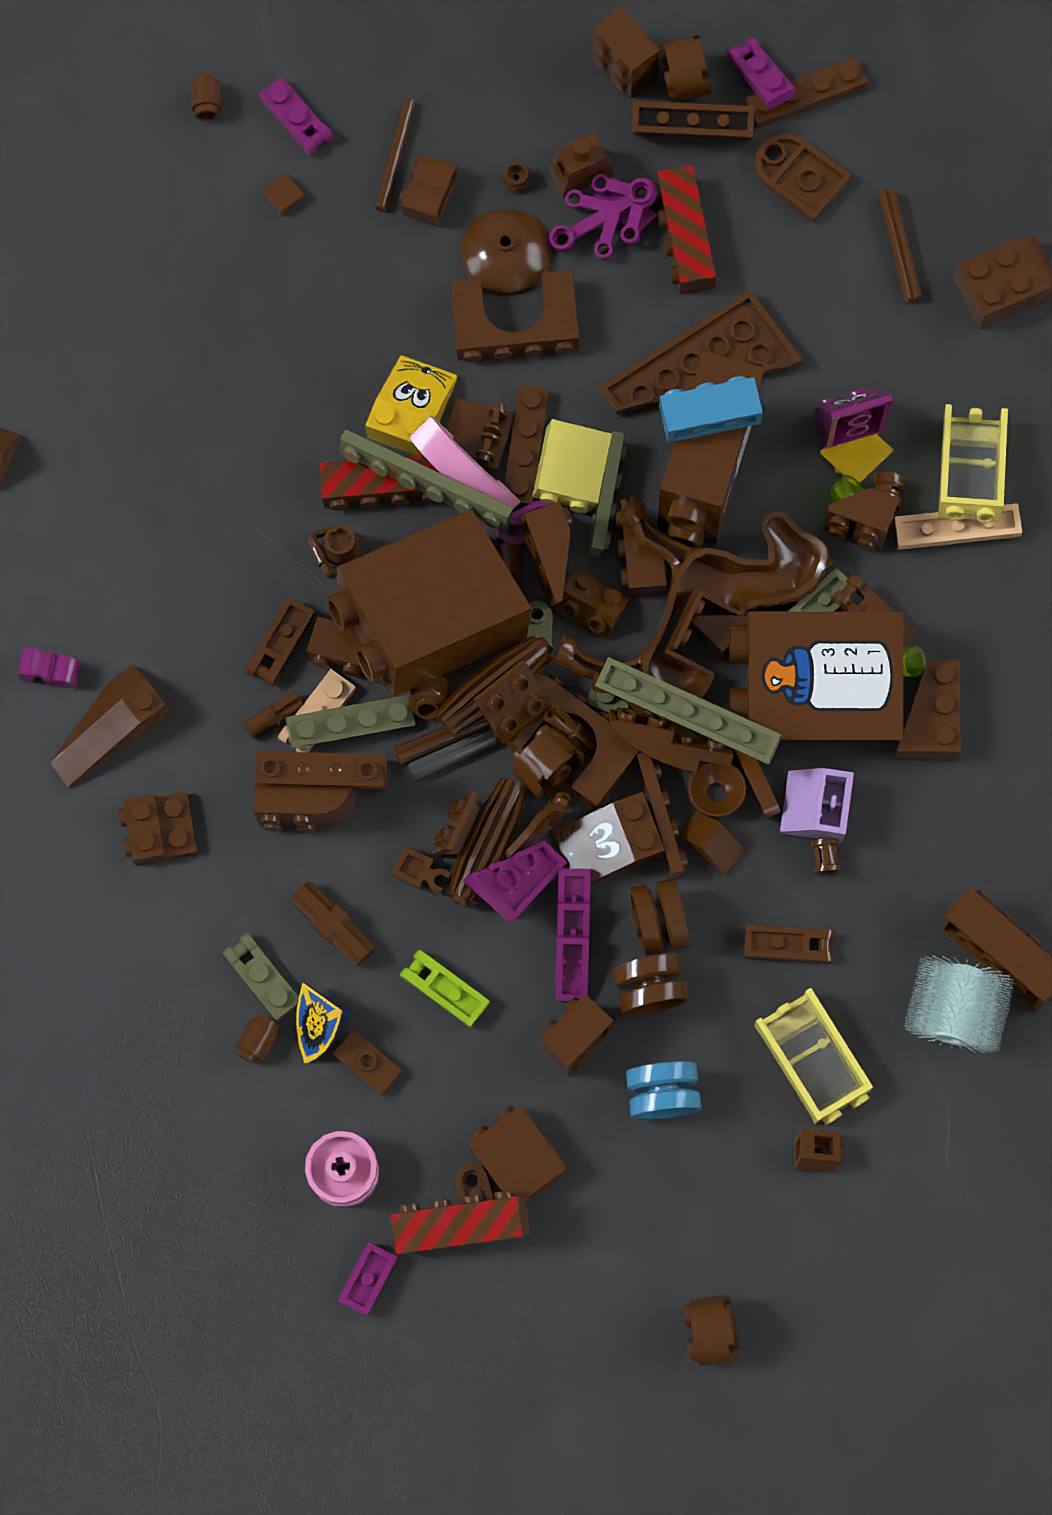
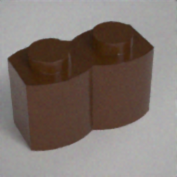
(429, 189)

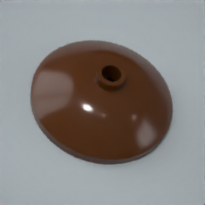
(508, 268)

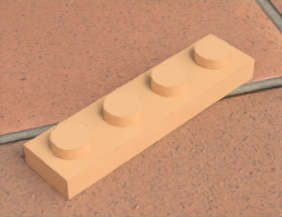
(931, 530)

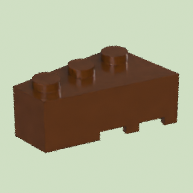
(934, 718)

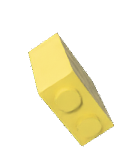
(572, 466)

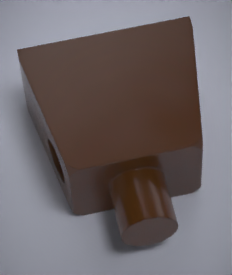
(579, 163)

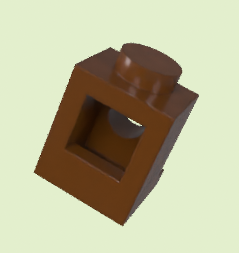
(818, 1150)

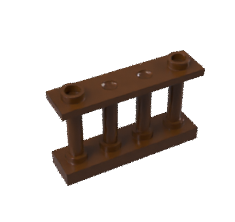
(330, 769)

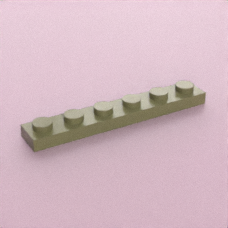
(435, 485)
(688, 710)

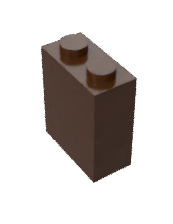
(517, 1154)

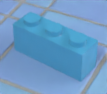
(710, 408)

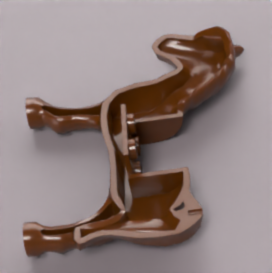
(714, 580)

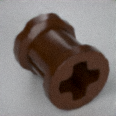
(826, 857)

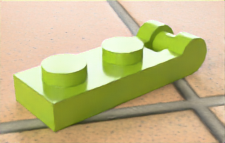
(445, 989)

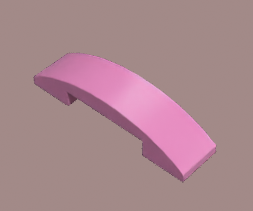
(455, 463)

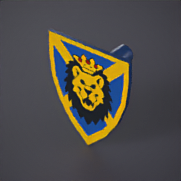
(317, 1022)

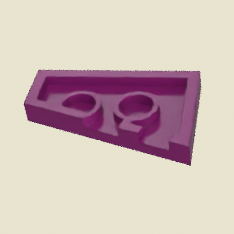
(517, 880)

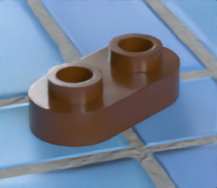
(482, 1186)

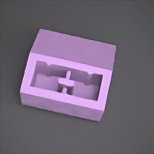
(817, 803)

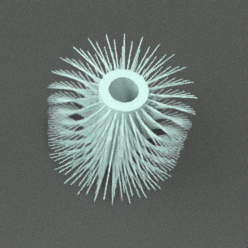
(959, 1004)

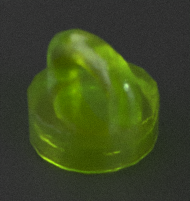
(844, 487)
(913, 661)

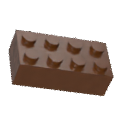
(999, 944)

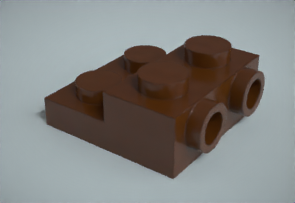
(158, 828)

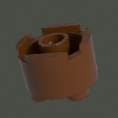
(684, 68)
(546, 762)
(712, 1330)

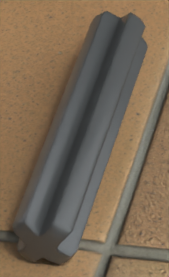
(452, 754)

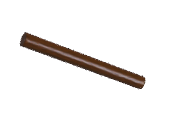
(395, 155)

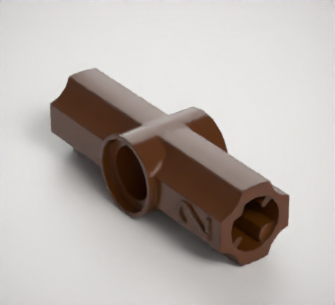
(332, 924)

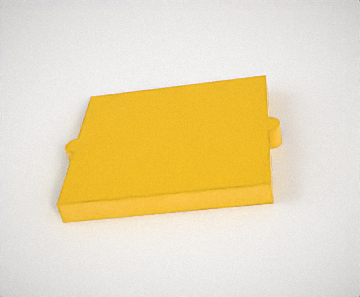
(858, 456)

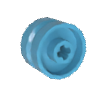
(663, 1090)

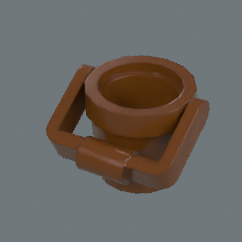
(338, 548)

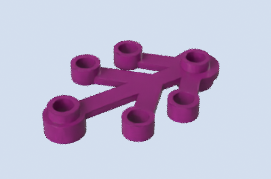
(607, 213)

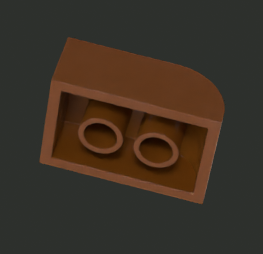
(1005, 280)
(302, 806)

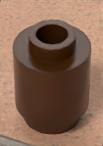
(206, 97)
(257, 1039)

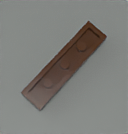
(812, 91)
(526, 442)
(658, 802)

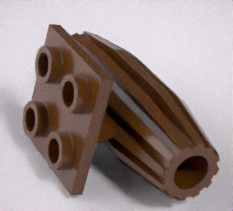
(501, 692)
(480, 833)

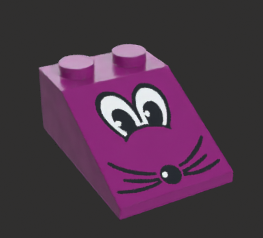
(852, 417)

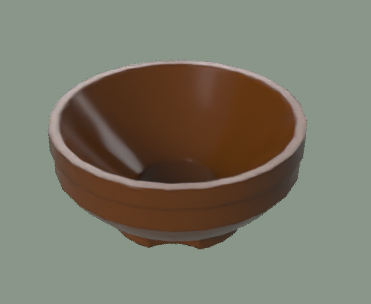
(715, 774)

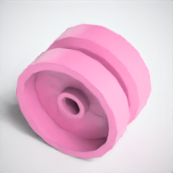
(337, 1150)

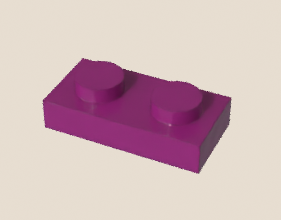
(367, 1279)

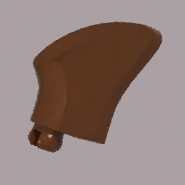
(542, 823)

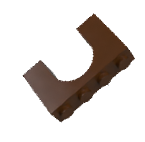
(481, 339)
(613, 753)

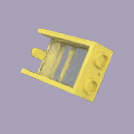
(973, 466)
(814, 1058)

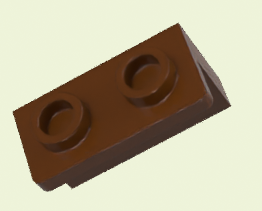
(592, 604)

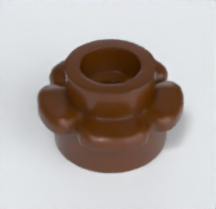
(513, 169)

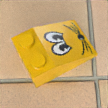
(407, 401)

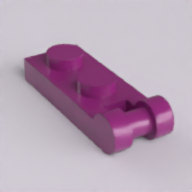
(761, 73)
(295, 116)

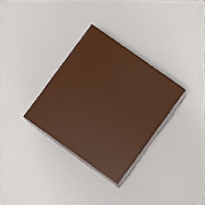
(283, 194)

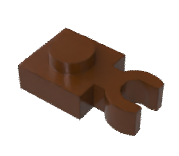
(416, 869)

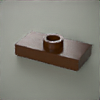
(367, 1062)

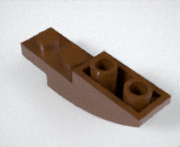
(657, 739)

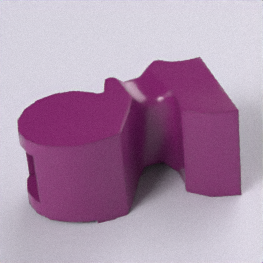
(53, 669)

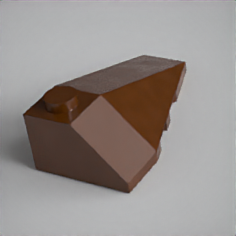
(114, 720)

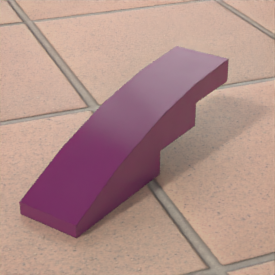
(573, 933)

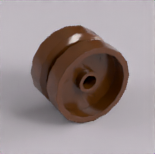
(653, 918)
(650, 985)

